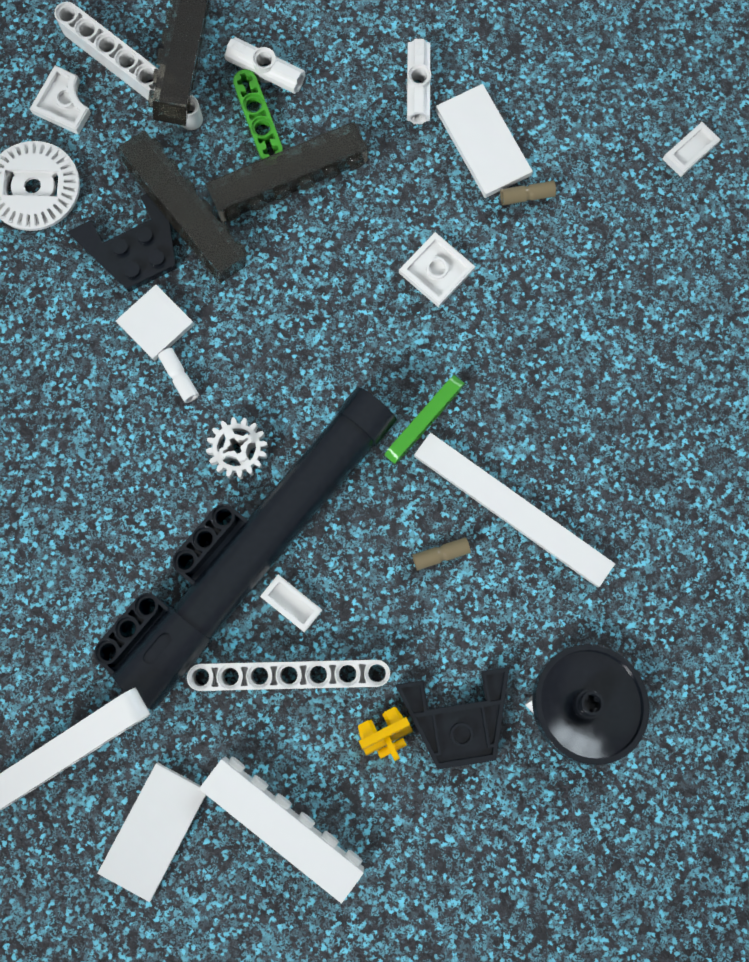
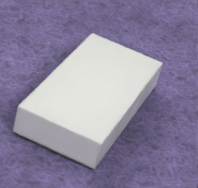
(691, 149)
(291, 603)

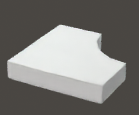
(60, 102)

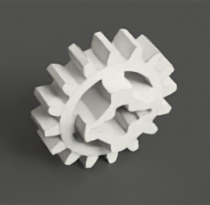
(227, 452)

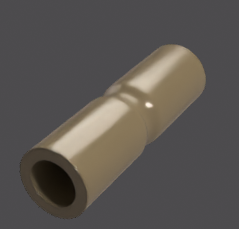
(530, 192)
(443, 553)

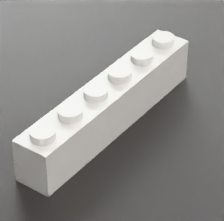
(283, 828)

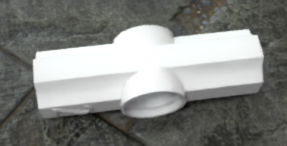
(252, 58)
(418, 93)

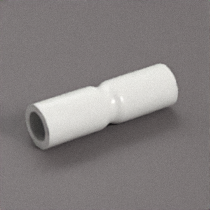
(176, 372)

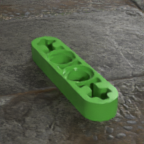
(258, 118)
(424, 419)

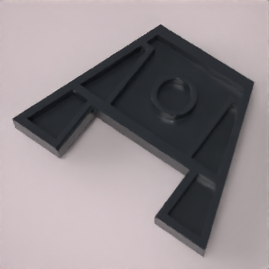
(134, 255)
(461, 731)

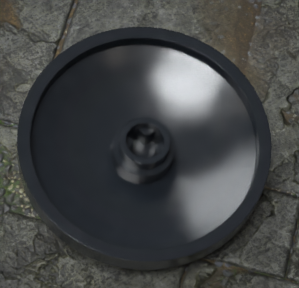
(590, 704)

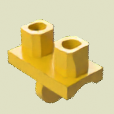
(373, 740)

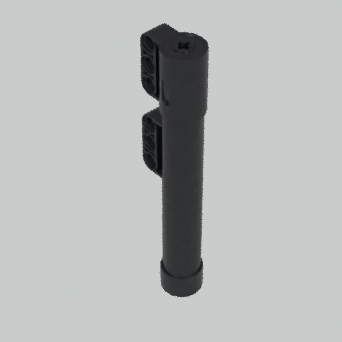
(237, 558)

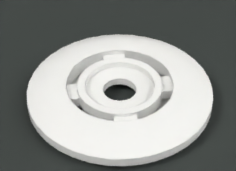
(39, 162)

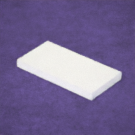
(483, 140)
(152, 832)

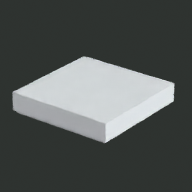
(436, 269)
(155, 322)

